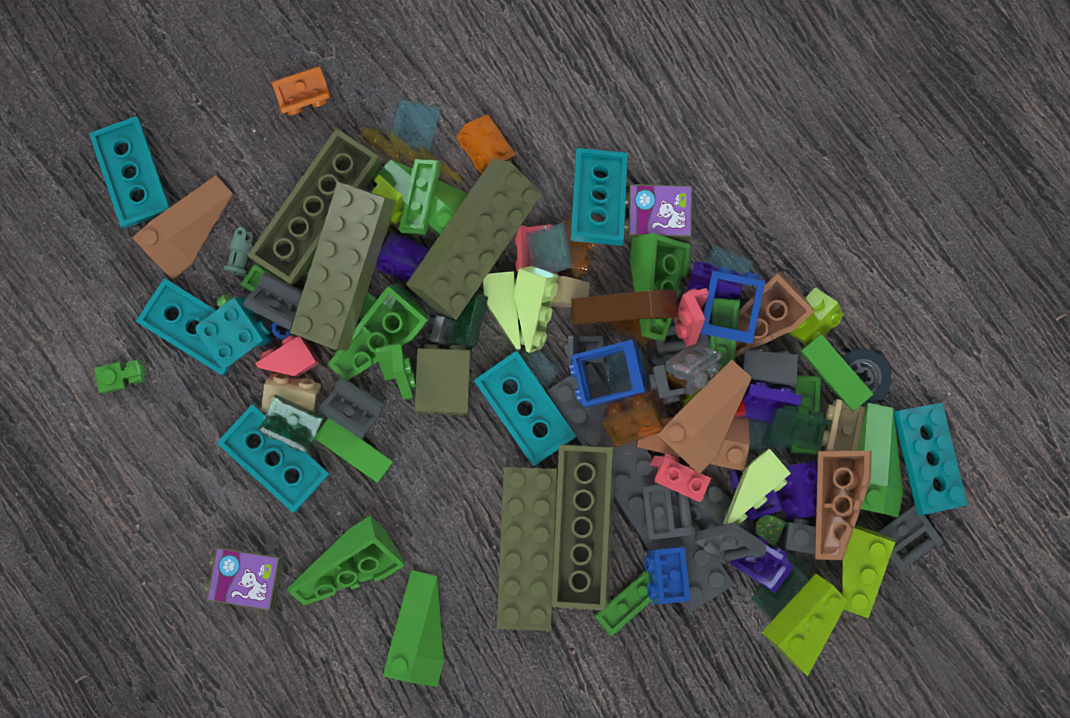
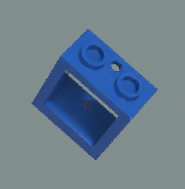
(727, 333)
(635, 368)

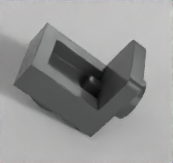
(585, 343)

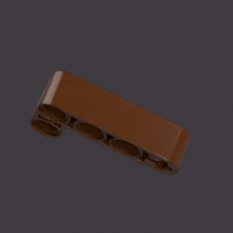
(625, 307)

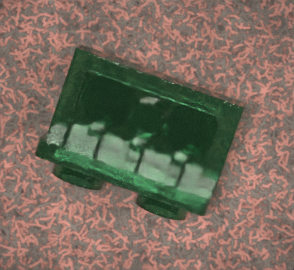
(290, 424)
(797, 428)

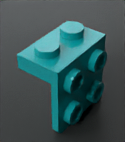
(233, 332)

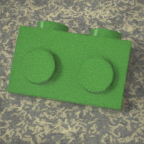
(396, 366)

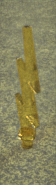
(399, 145)

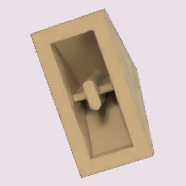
(568, 289)

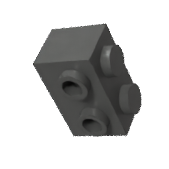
(773, 369)
(799, 537)

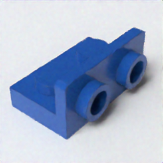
(667, 576)

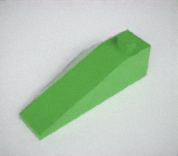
(446, 198)
(658, 265)
(390, 321)
(880, 437)
(355, 557)
(417, 642)

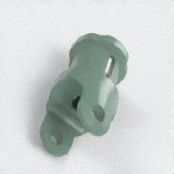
(239, 250)

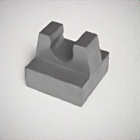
(441, 331)

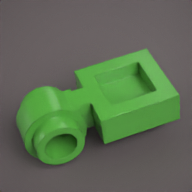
(114, 376)

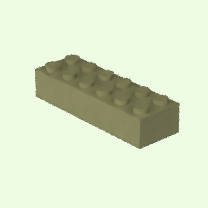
(294, 232)
(474, 238)
(342, 266)
(583, 527)
(527, 549)

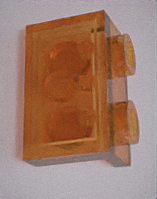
(632, 420)

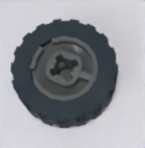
(872, 371)

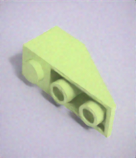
(533, 300)
(502, 305)
(756, 481)

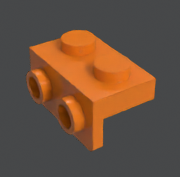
(301, 90)
(484, 142)

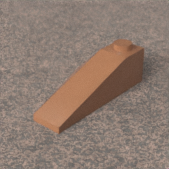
(182, 229)
(780, 312)
(704, 422)
(732, 452)
(840, 494)

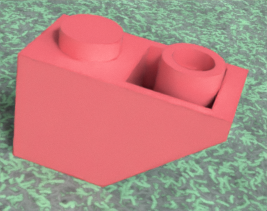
(291, 359)

